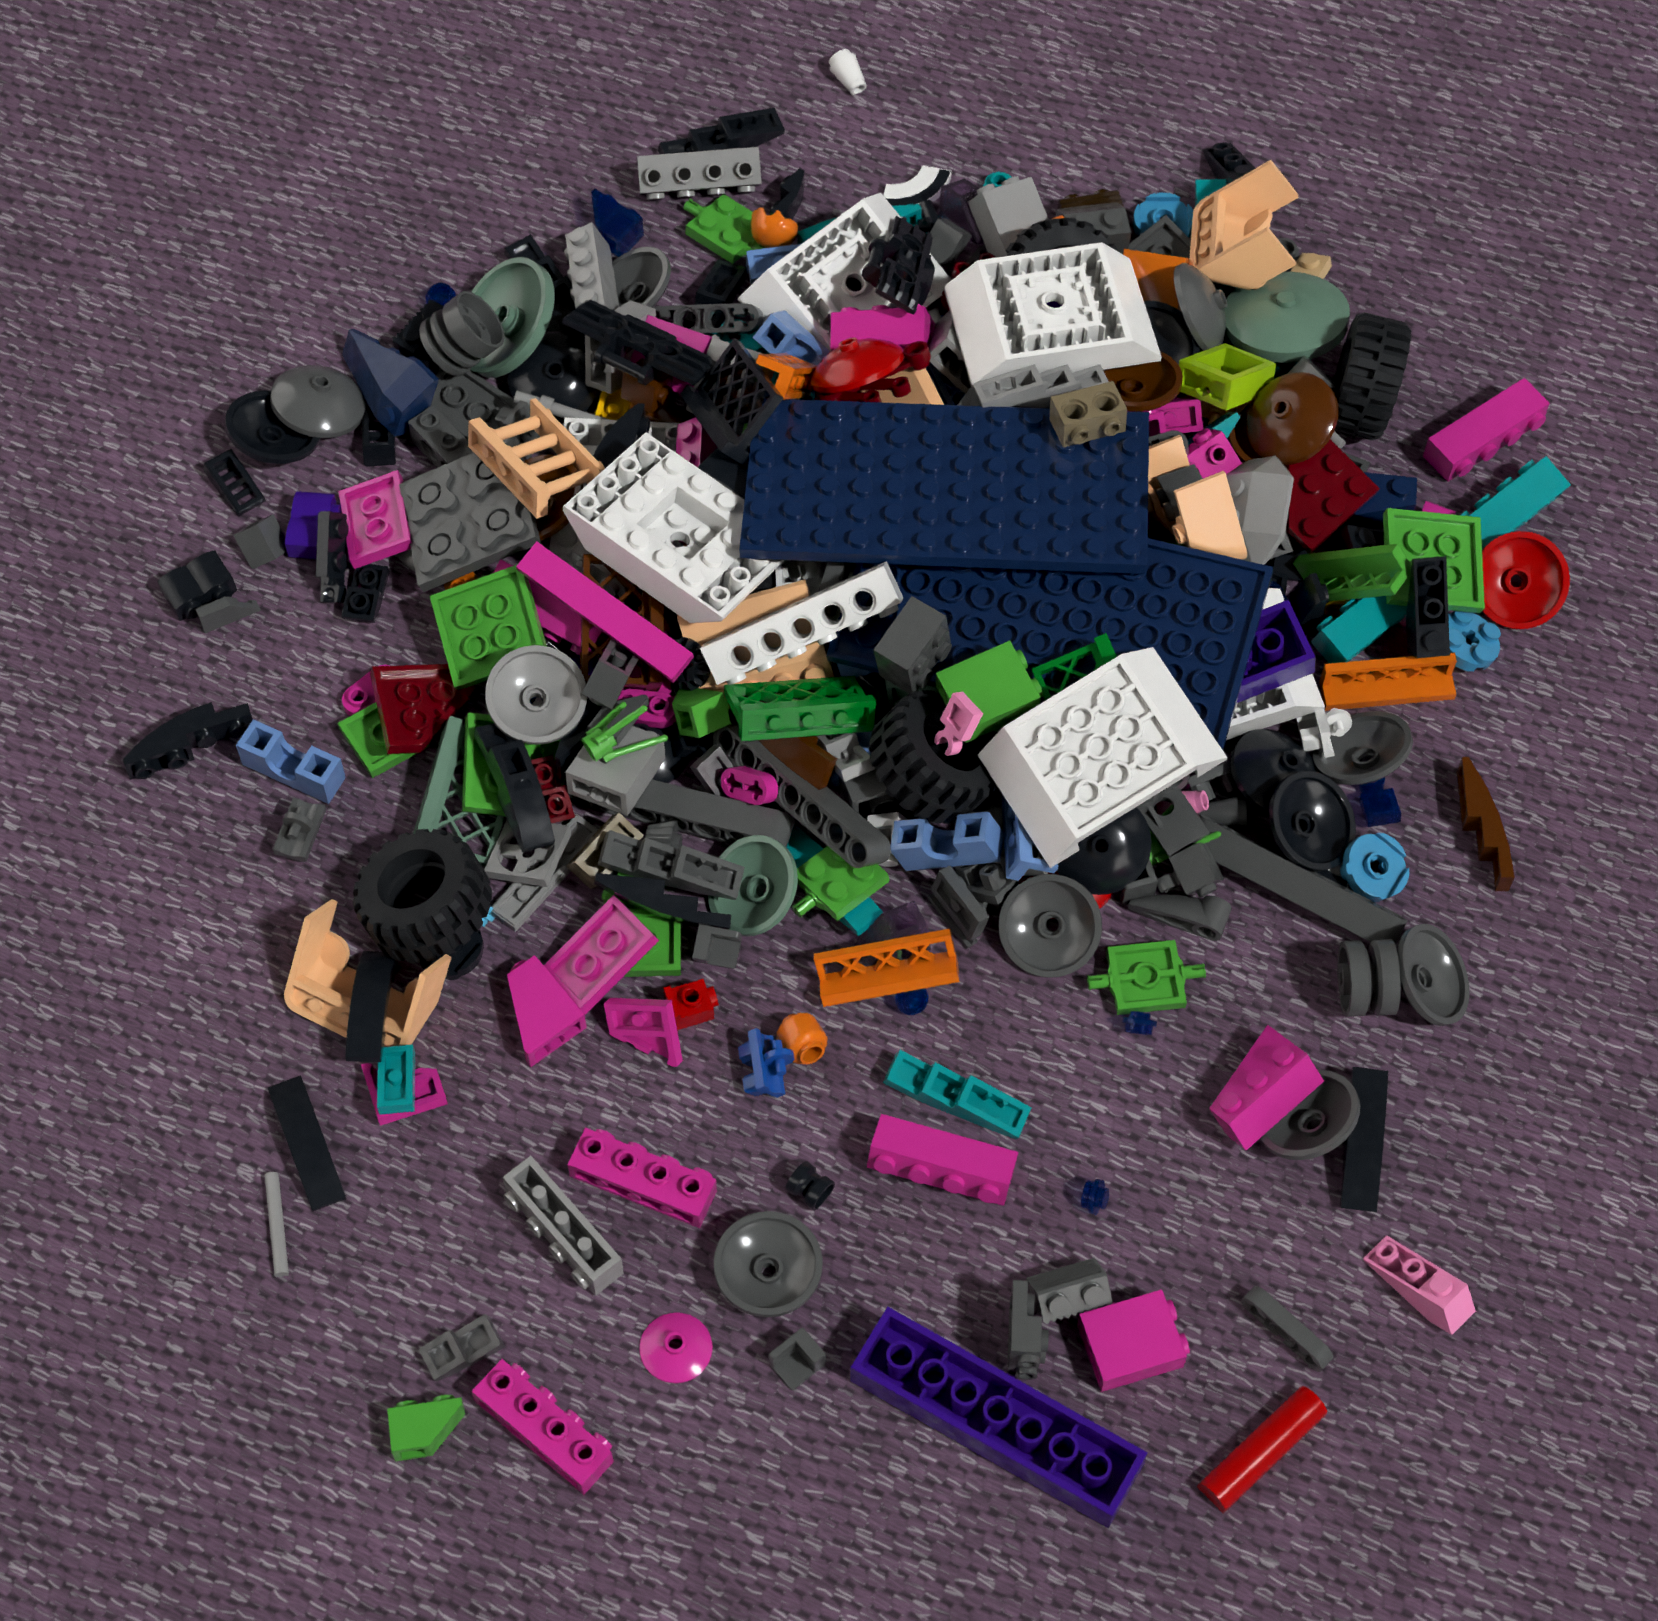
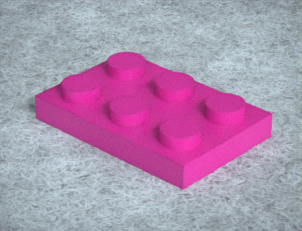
(375, 519)
(600, 954)

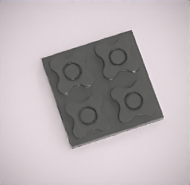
(463, 520)

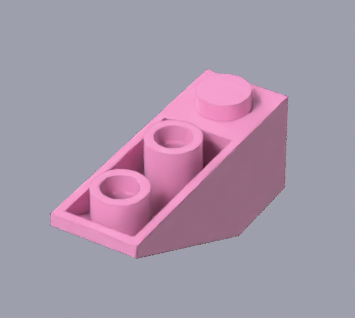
(1424, 1285)

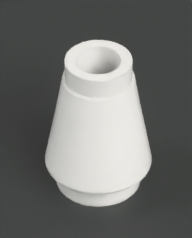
(847, 71)

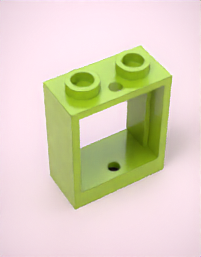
(1229, 374)

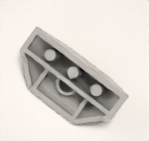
(1262, 503)

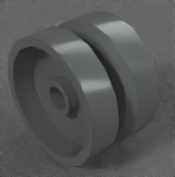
(1368, 978)

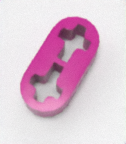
(749, 778)

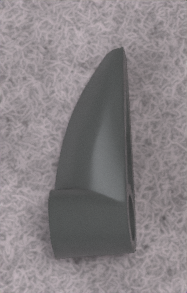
(1194, 915)

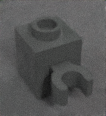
(1194, 870)

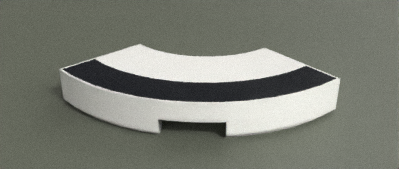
(922, 187)

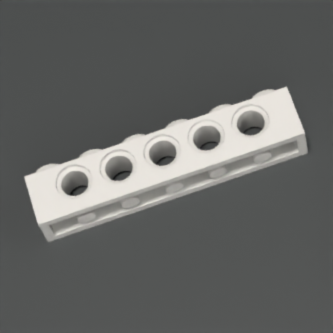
(877, 581)

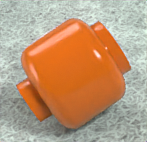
(803, 1036)

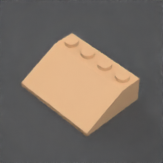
(804, 666)

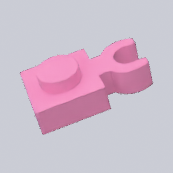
(960, 722)

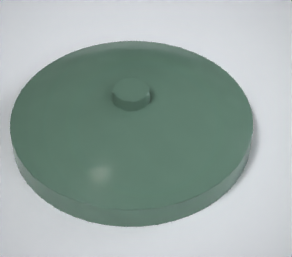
(524, 303)
(1287, 318)

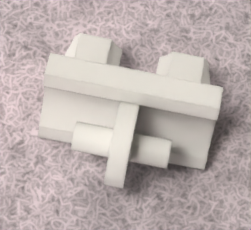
(1318, 727)

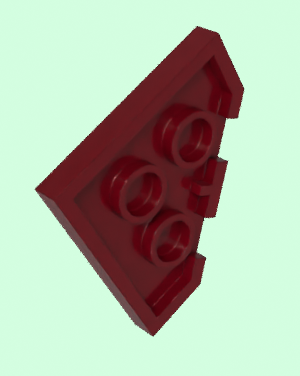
(1325, 495)
(415, 703)

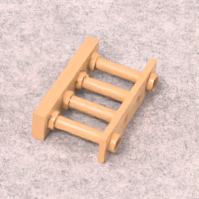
(521, 477)

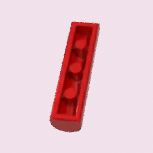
(1263, 1448)

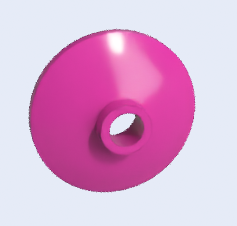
(681, 1363)

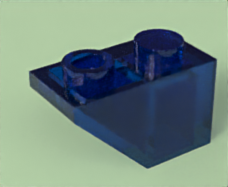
(616, 223)

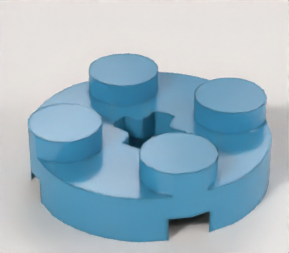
(1158, 206)
(1484, 640)
(1360, 876)

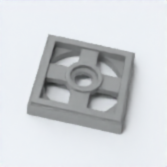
(540, 876)

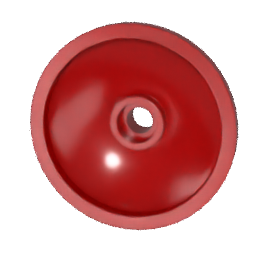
(855, 364)
(1542, 576)

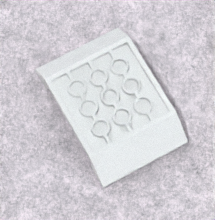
(1098, 751)

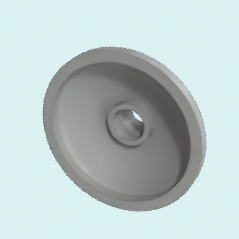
(530, 674)

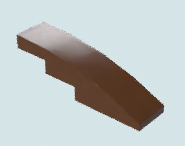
(803, 758)
(1482, 816)

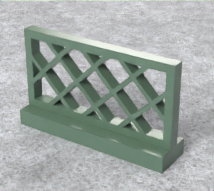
(437, 791)

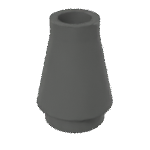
(1229, 811)

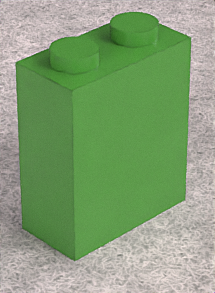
(995, 684)

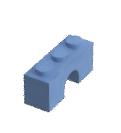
(785, 335)
(310, 772)
(922, 846)

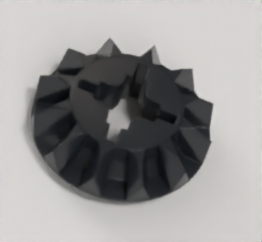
(697, 673)

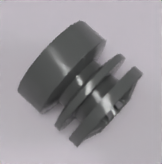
(461, 333)

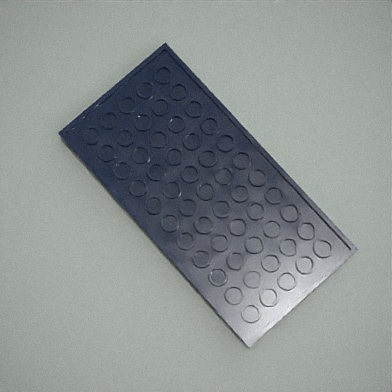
(944, 488)
(1189, 607)

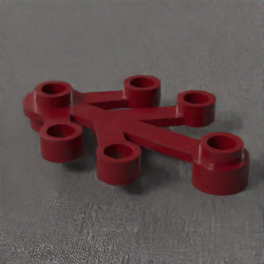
(915, 356)

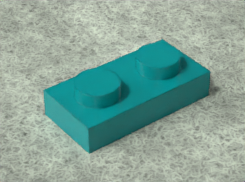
(396, 1080)

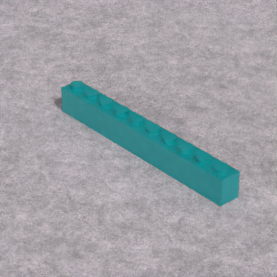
(1504, 513)

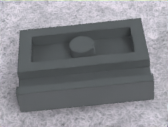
(958, 907)

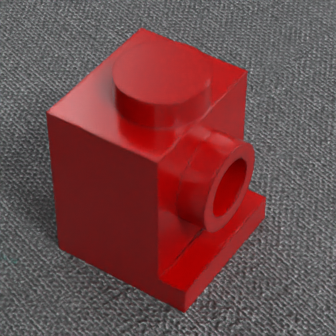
(694, 1012)

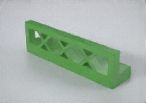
(1348, 569)

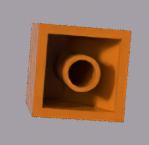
(1156, 275)

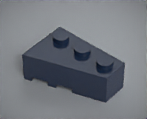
(1394, 492)

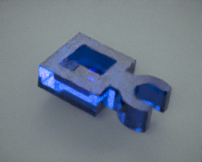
(1379, 804)

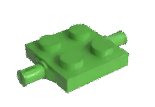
(722, 227)
(835, 884)
(1146, 977)

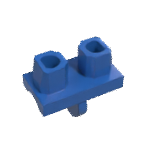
(768, 1064)

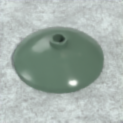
(767, 867)

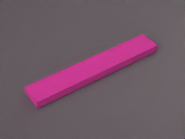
(605, 612)

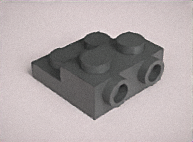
(1025, 1337)

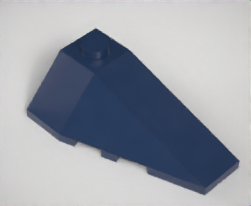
(391, 383)

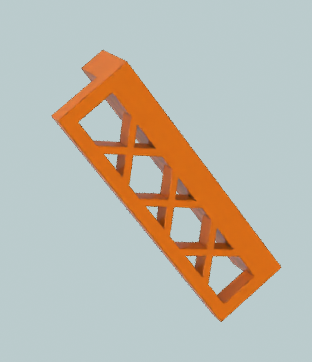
(793, 374)
(1388, 683)
(888, 974)

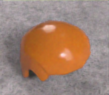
(772, 229)

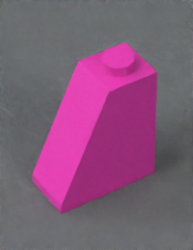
(542, 1010)

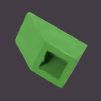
(700, 711)
(422, 1427)

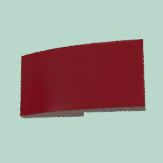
(555, 795)

